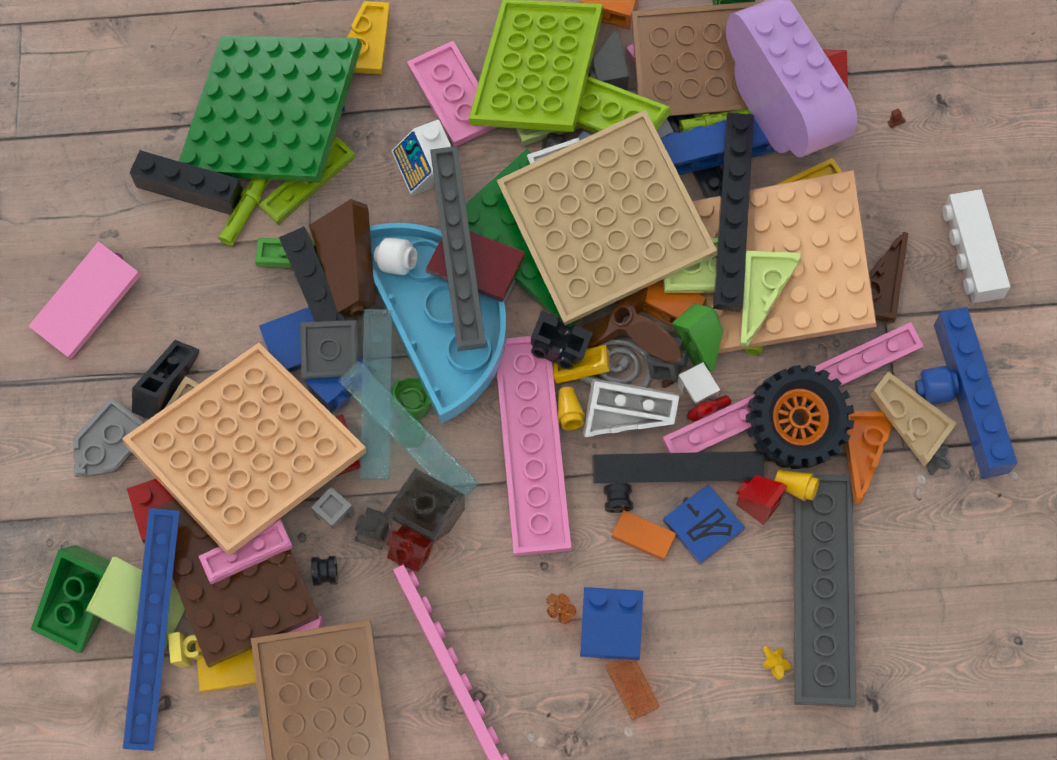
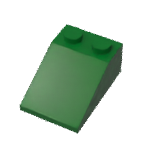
(66, 597)

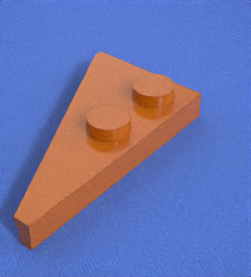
(865, 448)

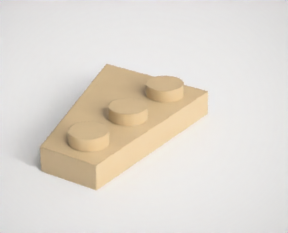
(913, 417)

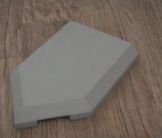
(100, 442)

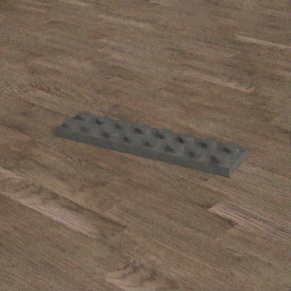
(825, 596)

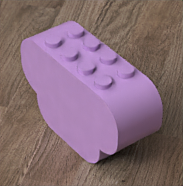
(788, 79)

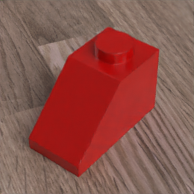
(760, 497)

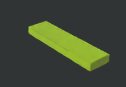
(294, 193)

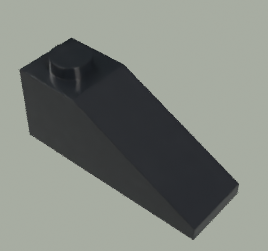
(162, 379)

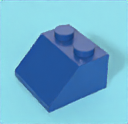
(611, 623)

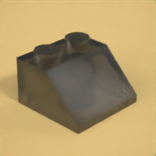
(426, 506)

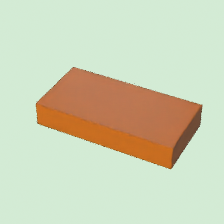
(643, 535)

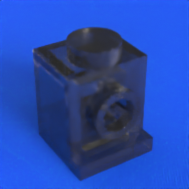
(373, 528)

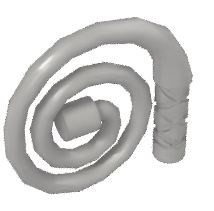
(623, 363)

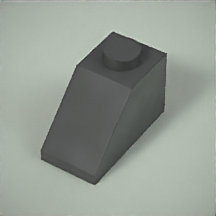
(610, 63)

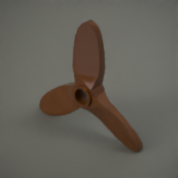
(643, 331)

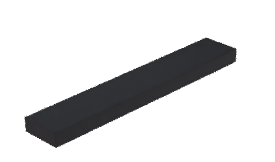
(677, 467)

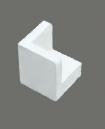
(698, 384)

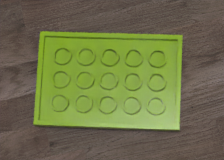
(537, 65)

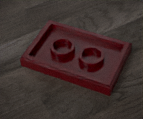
(493, 263)

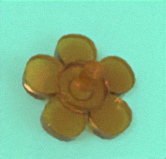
(560, 607)

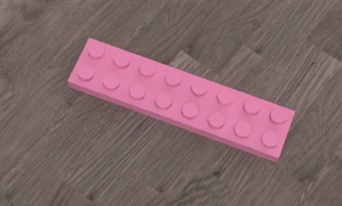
(532, 451)

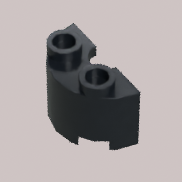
(559, 342)

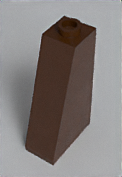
(346, 256)

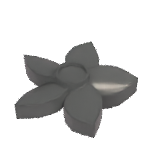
(939, 460)

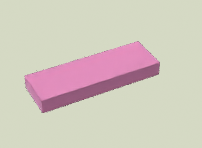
(260, 548)

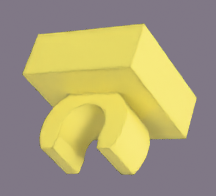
(180, 649)

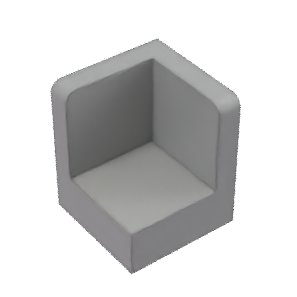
(332, 508)

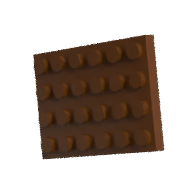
(244, 606)

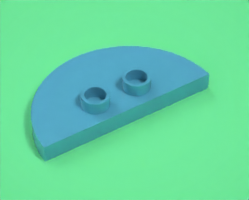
(427, 326)

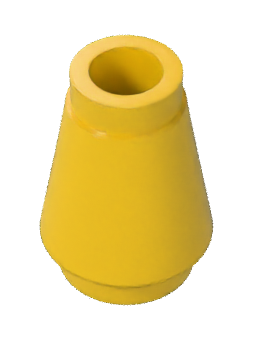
(569, 410)
(799, 484)

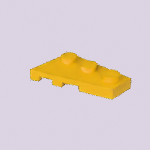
(371, 29)

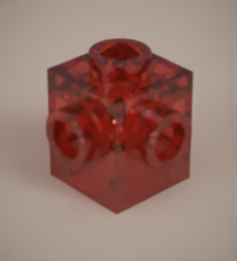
(409, 548)

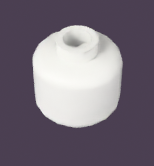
(395, 256)

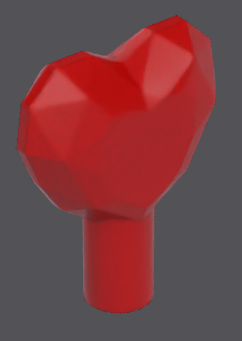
(708, 407)

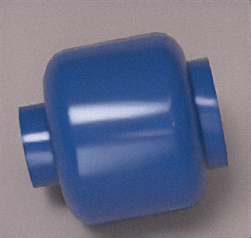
(937, 385)

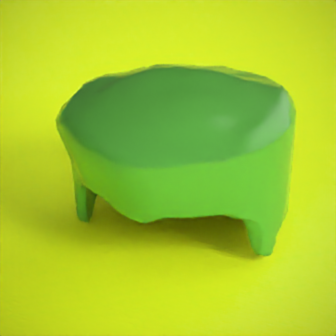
(412, 397)

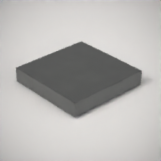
(328, 348)

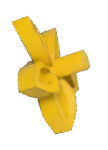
(775, 662)

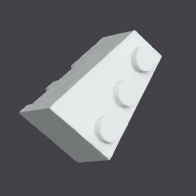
(625, 407)

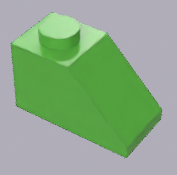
(700, 334)

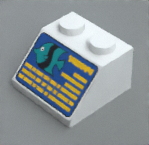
(414, 156)

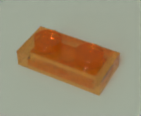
(632, 687)

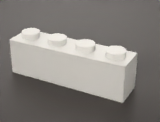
(976, 246)

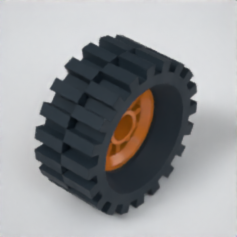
(828, 406)

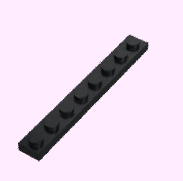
(733, 212)

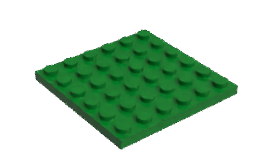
(271, 106)

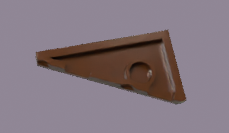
(887, 279)

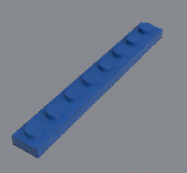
(151, 630)

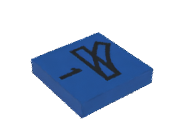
(703, 524)

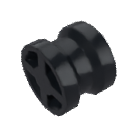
(618, 497)
(324, 570)

